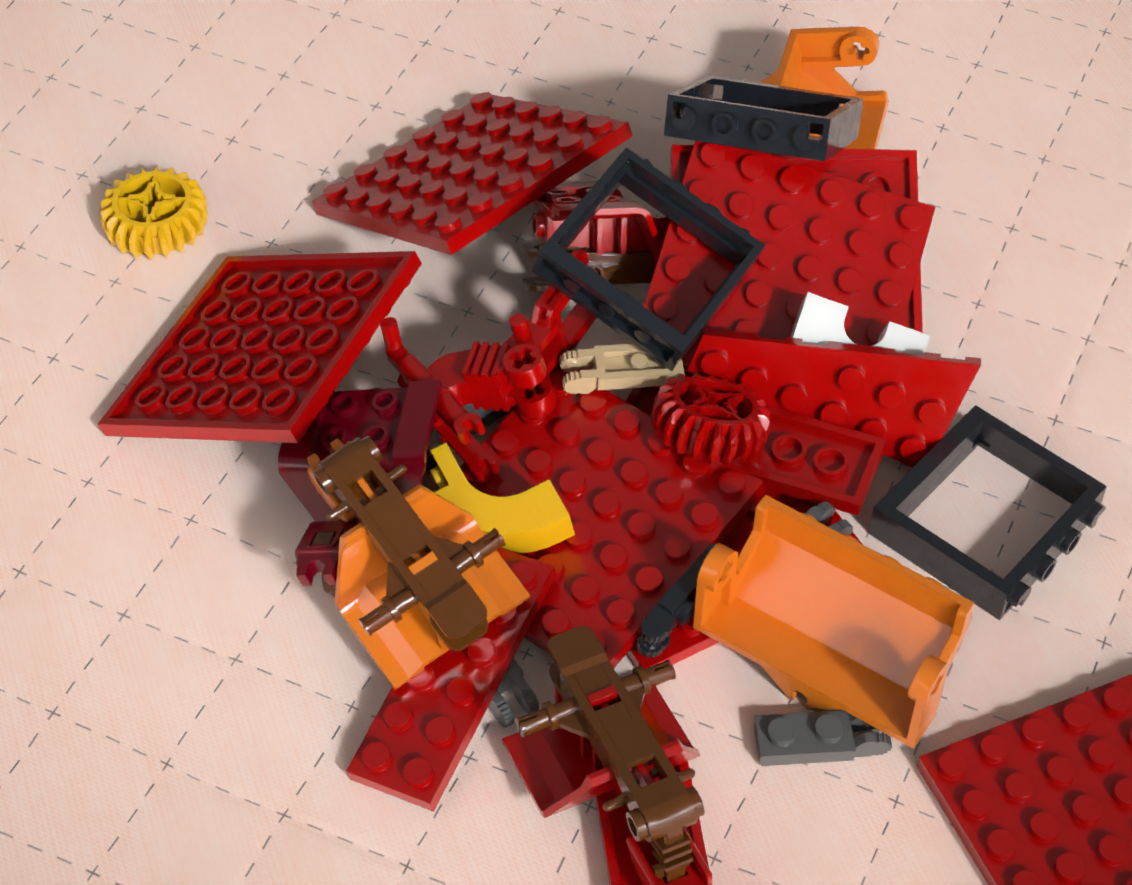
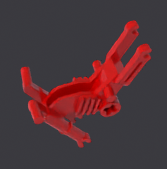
(495, 373)

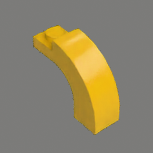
(524, 520)

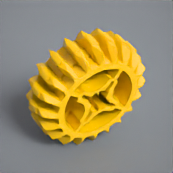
(154, 212)

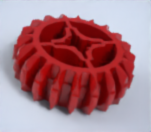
(710, 419)

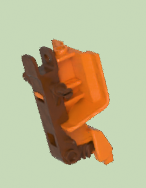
(414, 568)

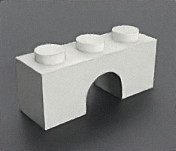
(824, 319)

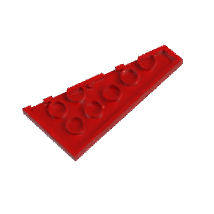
(844, 384)

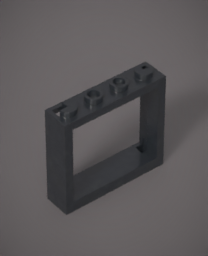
(764, 117)
(611, 303)
(952, 567)

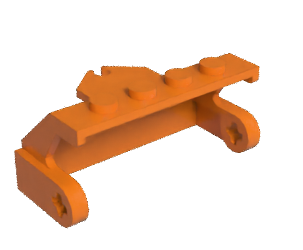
(811, 64)
(834, 620)

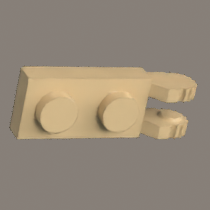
(614, 368)

